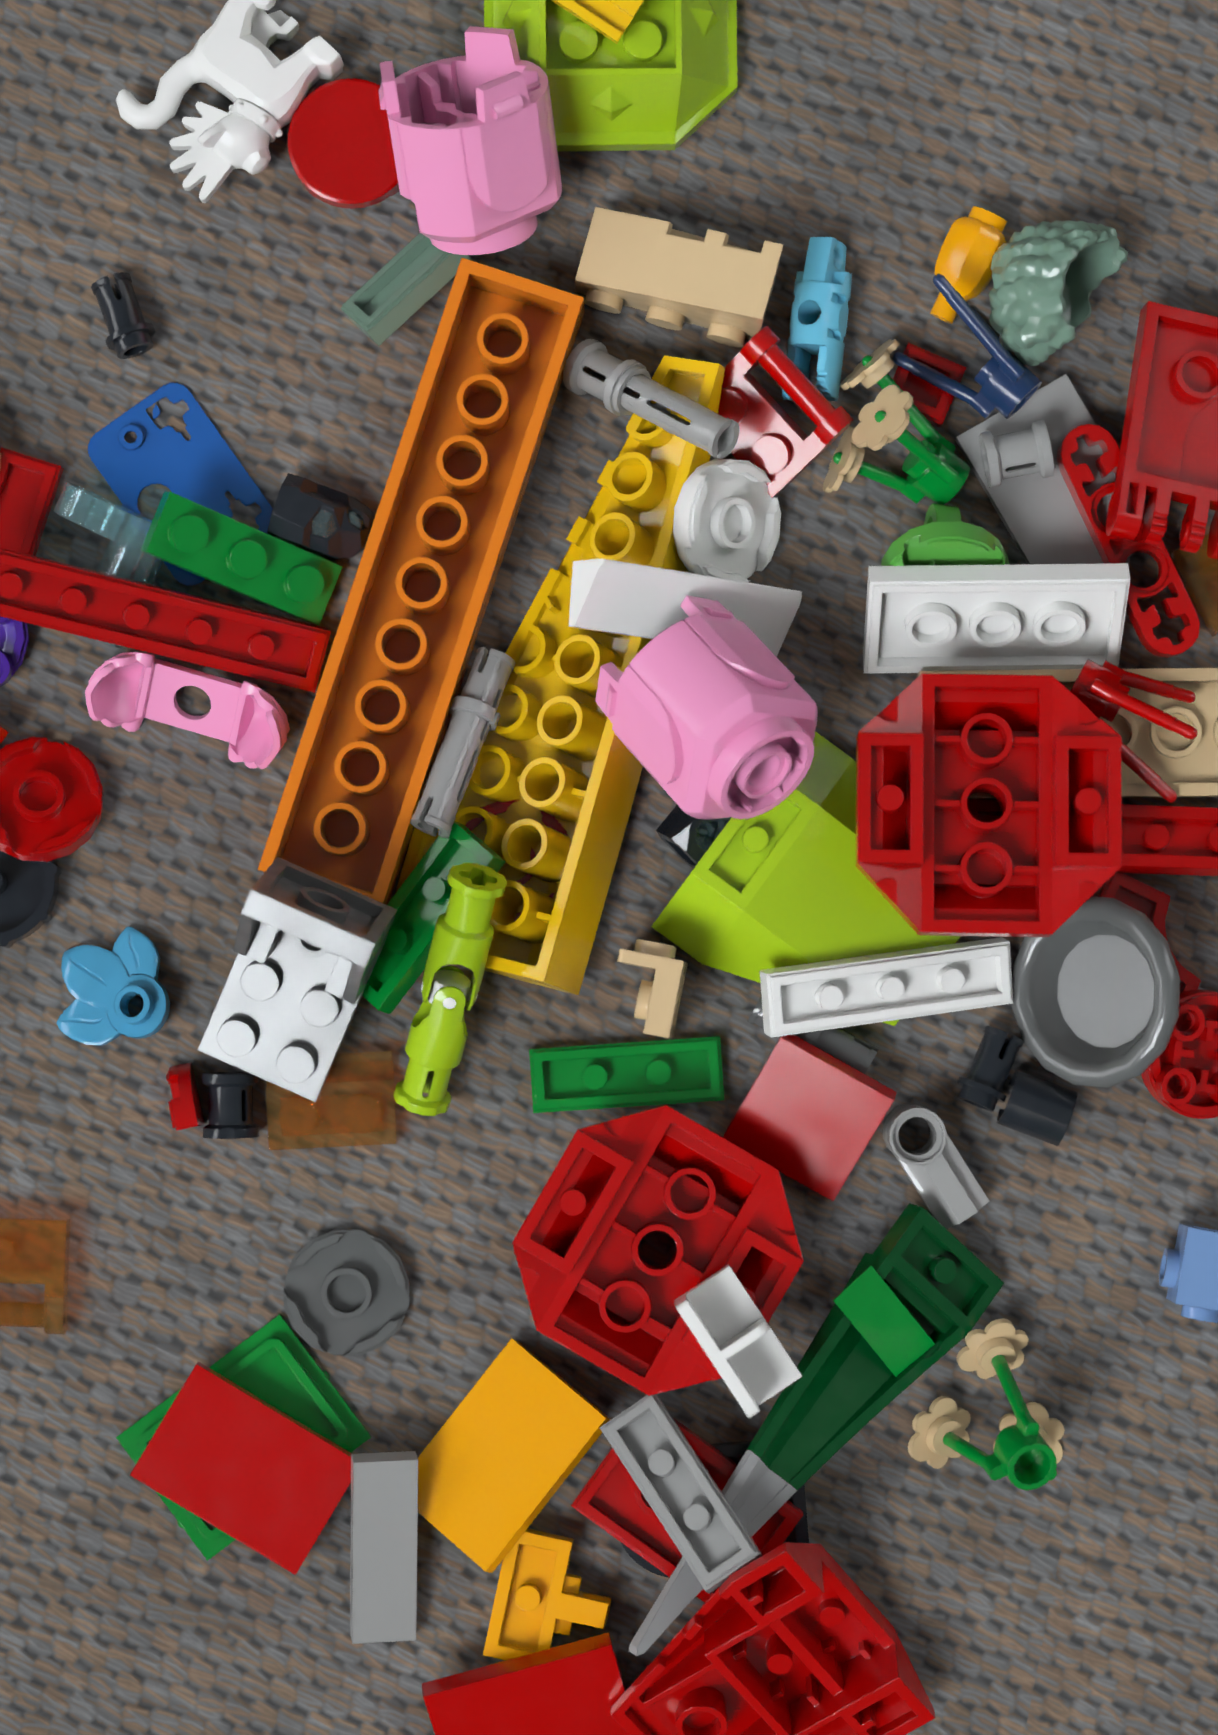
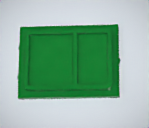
(285, 1375)

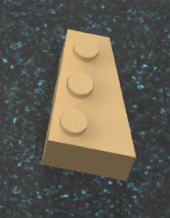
(676, 276)

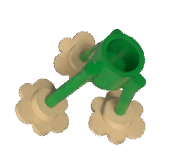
(930, 464)
(1027, 1440)

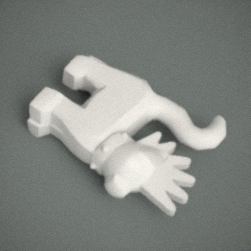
(241, 67)

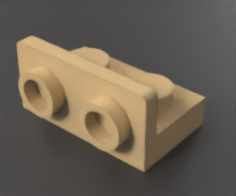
(657, 1000)

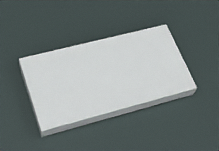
(993, 616)

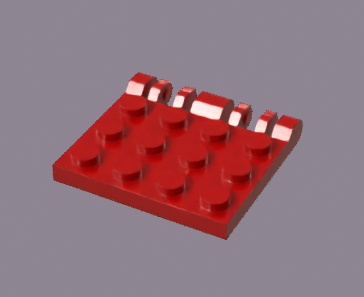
(1170, 430)

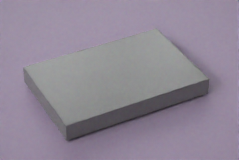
(1040, 509)

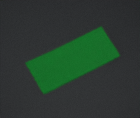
(883, 1321)

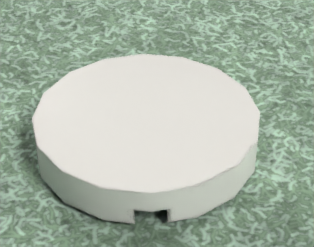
(726, 520)

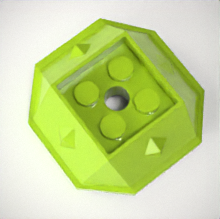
(634, 94)

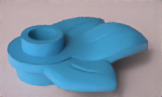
(105, 985)

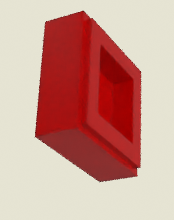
(926, 397)

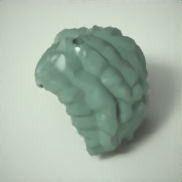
(1047, 282)

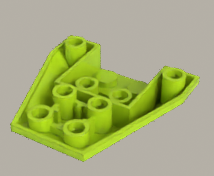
(788, 885)

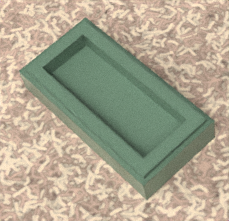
(401, 288)

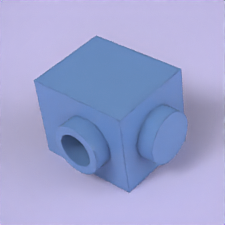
(1192, 1272)

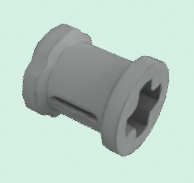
(1016, 454)

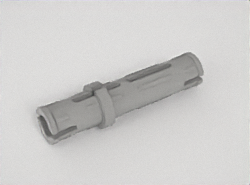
(471, 720)

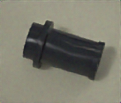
(123, 317)
(990, 1069)

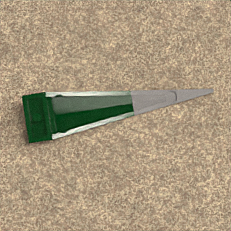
(844, 1384)

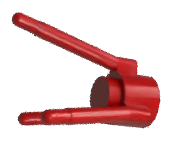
(1105, 691)

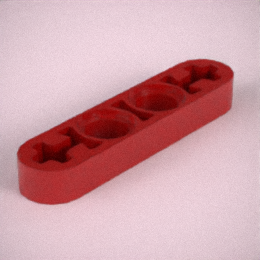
(1118, 550)

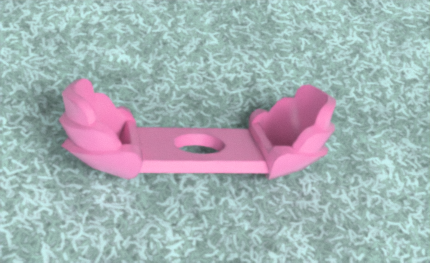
(145, 687)

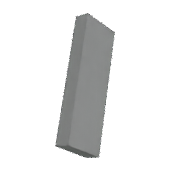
(680, 1491)
(383, 1547)

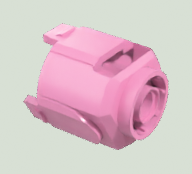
(474, 144)
(712, 715)

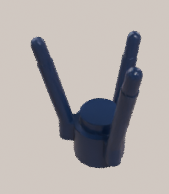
(1003, 379)

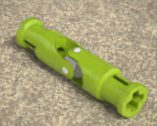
(439, 1027)

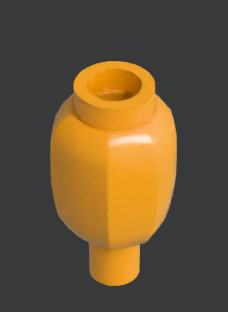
(967, 257)

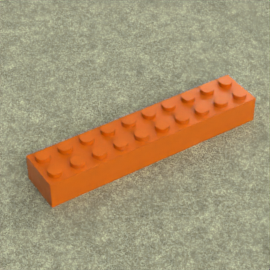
(425, 578)

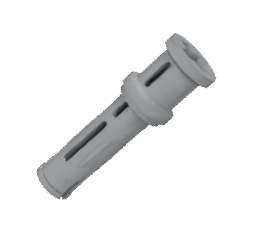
(608, 383)

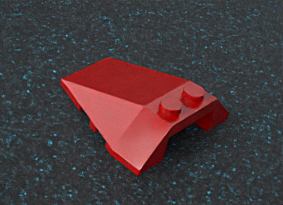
(780, 1654)

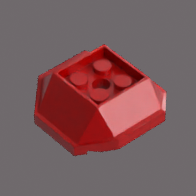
(1029, 749)
(610, 1192)

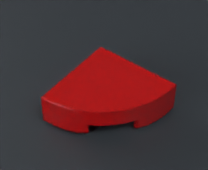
(185, 1105)

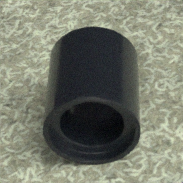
(1038, 1108)

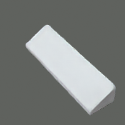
(648, 599)

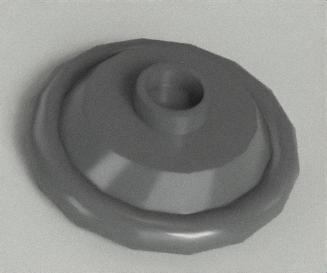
(1097, 994)

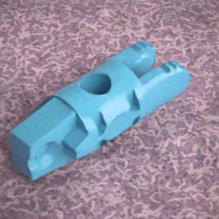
(821, 291)

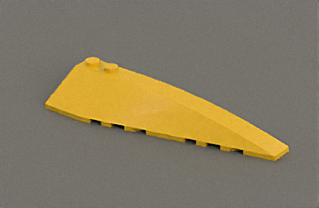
(553, 738)

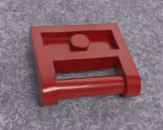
(766, 431)

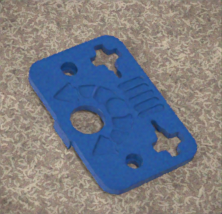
(192, 469)

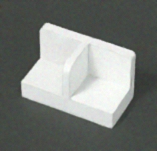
(737, 1339)

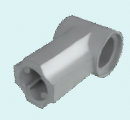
(936, 1168)

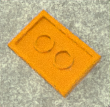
(504, 1454)

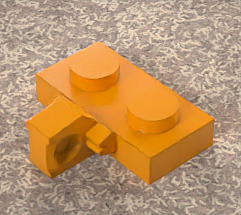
(539, 1598)

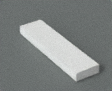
(886, 987)

